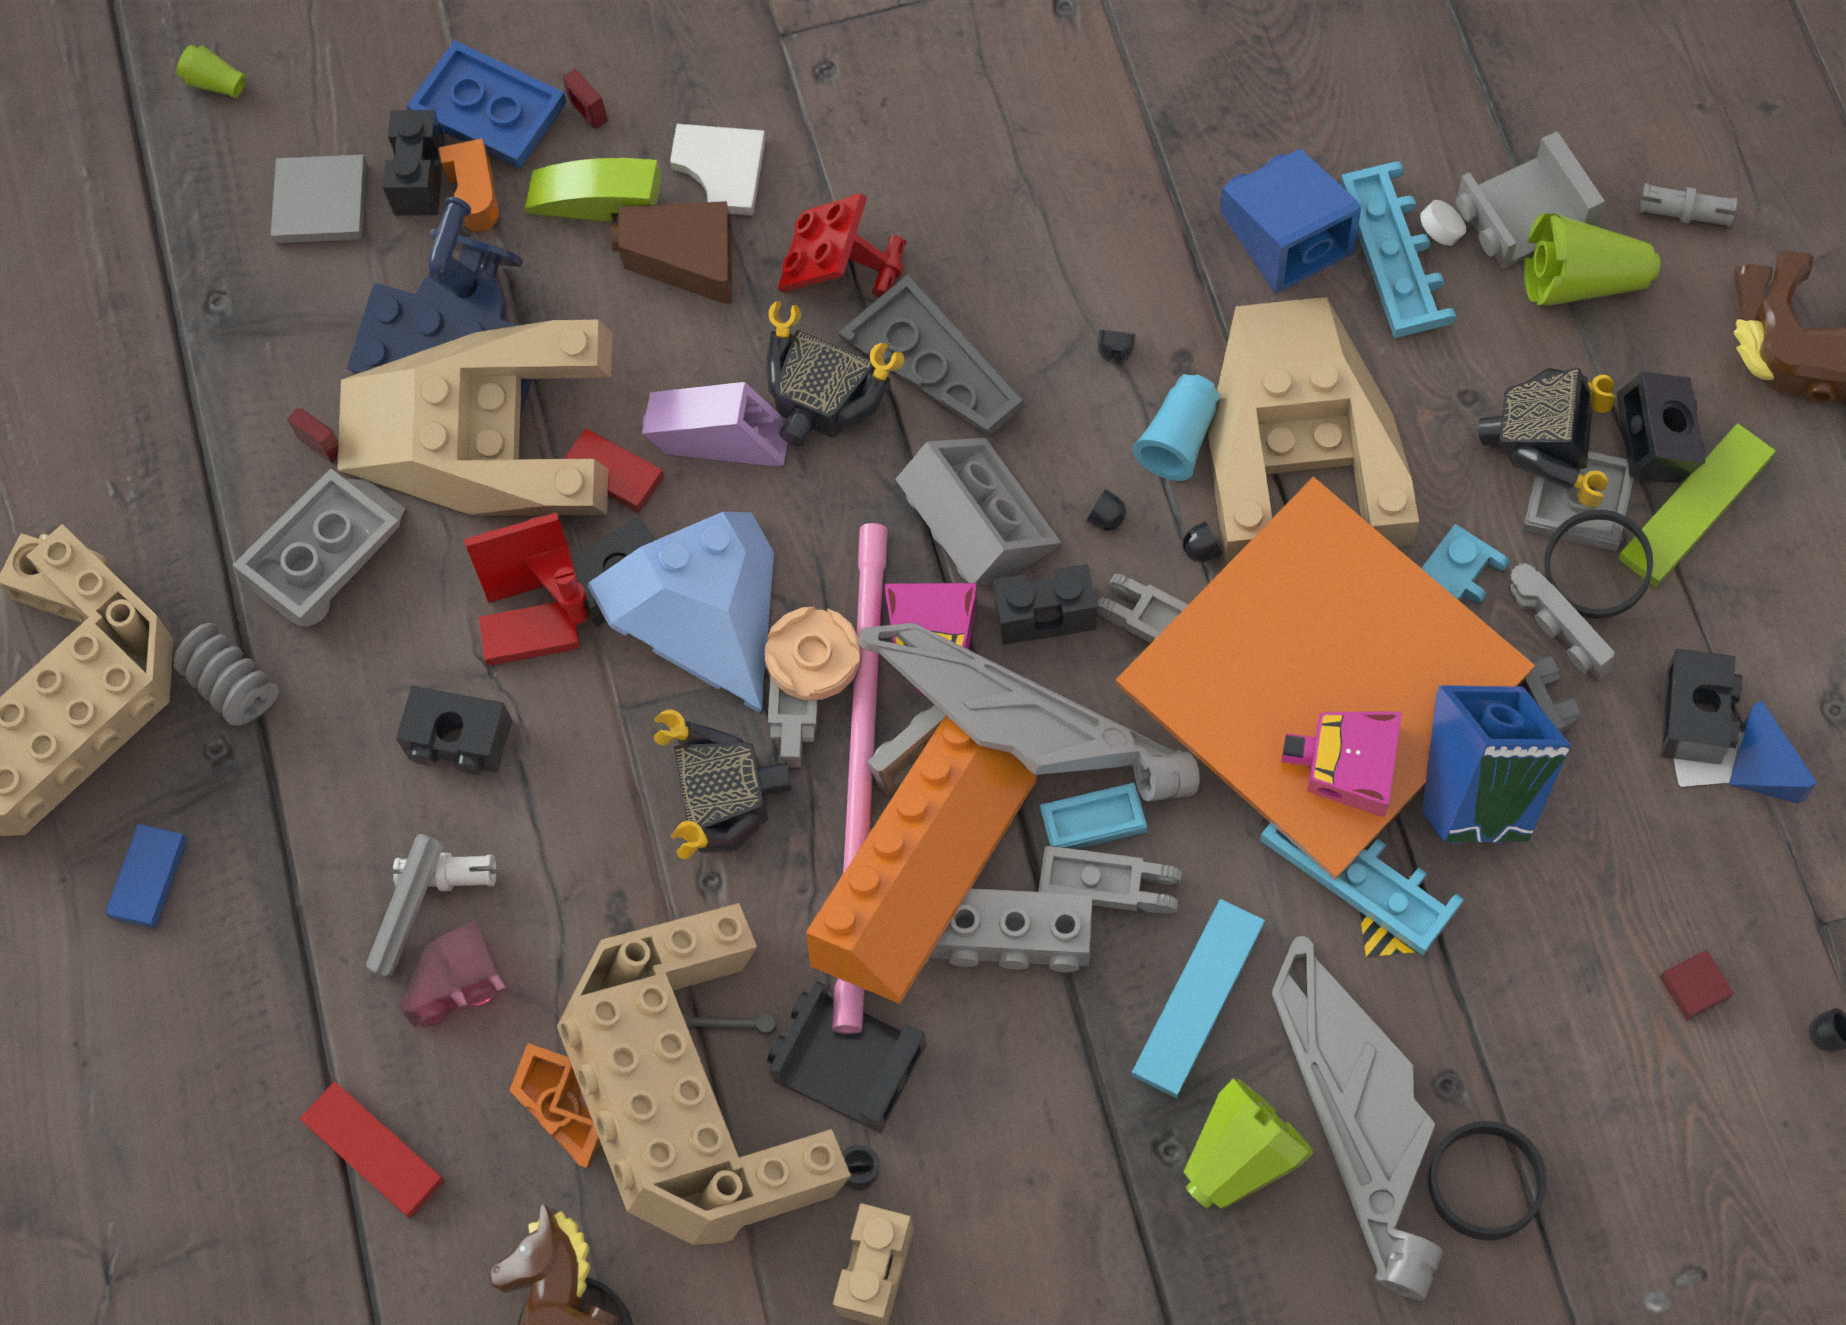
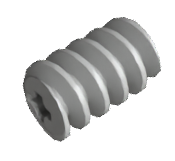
(224, 675)

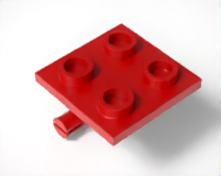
(828, 238)
(526, 559)

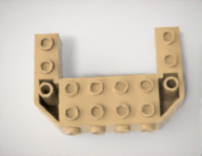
(85, 692)
(655, 1098)

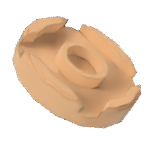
(812, 653)

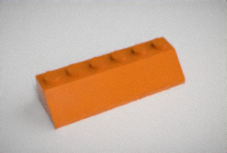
(918, 863)

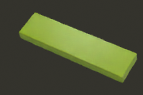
(1698, 503)

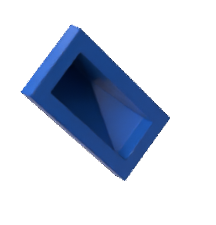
(1768, 760)

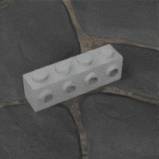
(1019, 930)

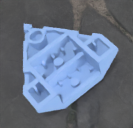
(699, 601)

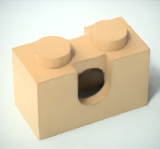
(862, 1287)

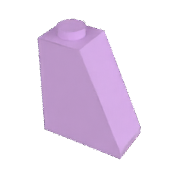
(716, 424)

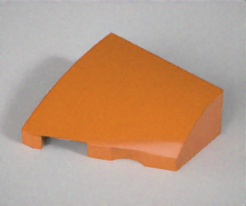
(552, 1094)

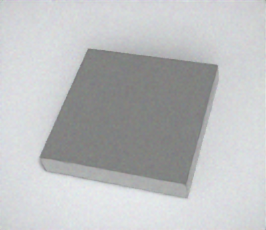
(318, 199)
(1553, 505)

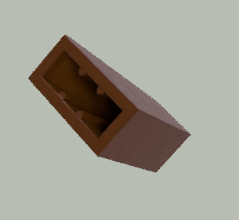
(679, 245)

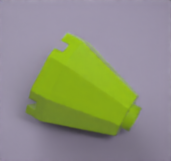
(1242, 1148)

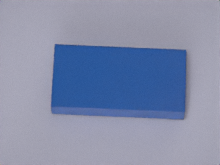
(146, 876)

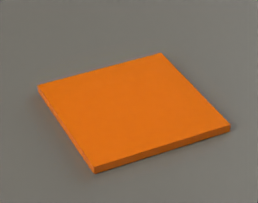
(1306, 626)

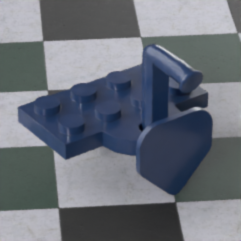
(450, 303)

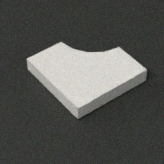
(722, 161)

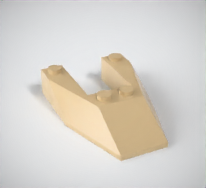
(1300, 403)
(451, 422)

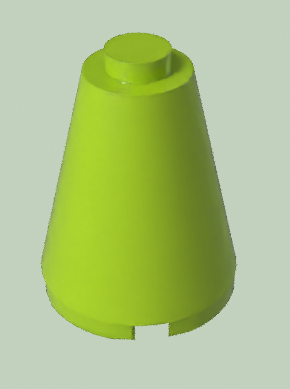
(1584, 261)

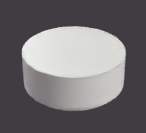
(1443, 222)

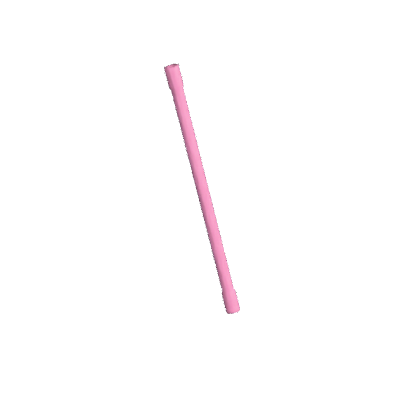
(871, 564)

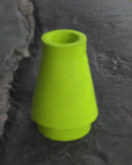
(209, 72)

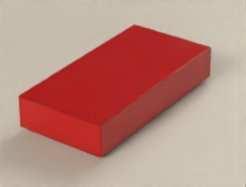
(629, 476)
(527, 633)

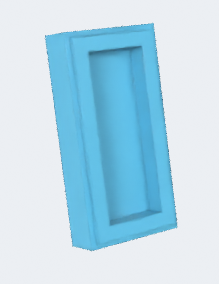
(1094, 818)

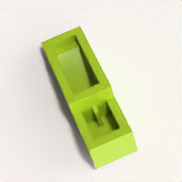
(593, 187)

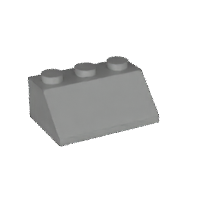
(976, 509)

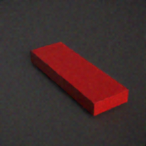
(372, 1150)

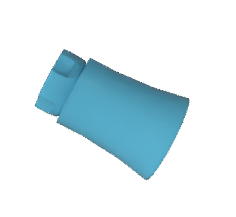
(1178, 429)

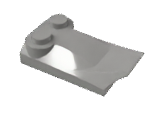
(319, 546)

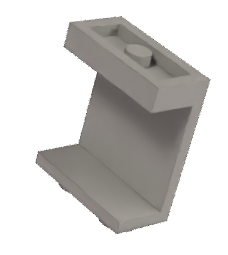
(1510, 203)

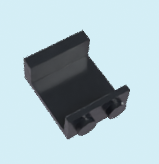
(845, 1072)

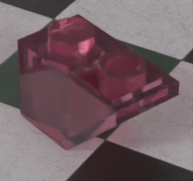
(451, 973)

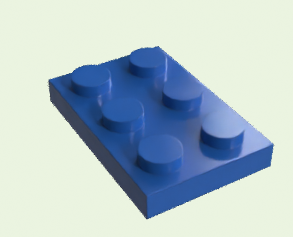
(489, 102)

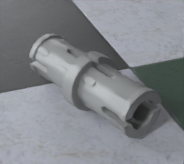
(1687, 205)

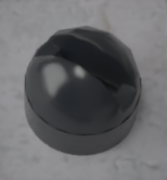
(1116, 341)
(1108, 512)
(1201, 544)
(1829, 1030)
(861, 1159)

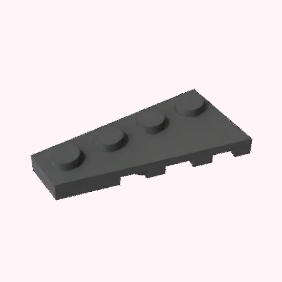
(935, 356)

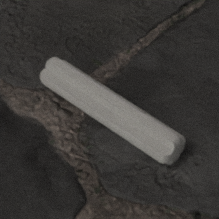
(404, 905)

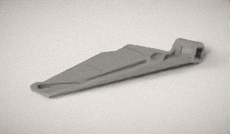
(1027, 718)
(1367, 1113)

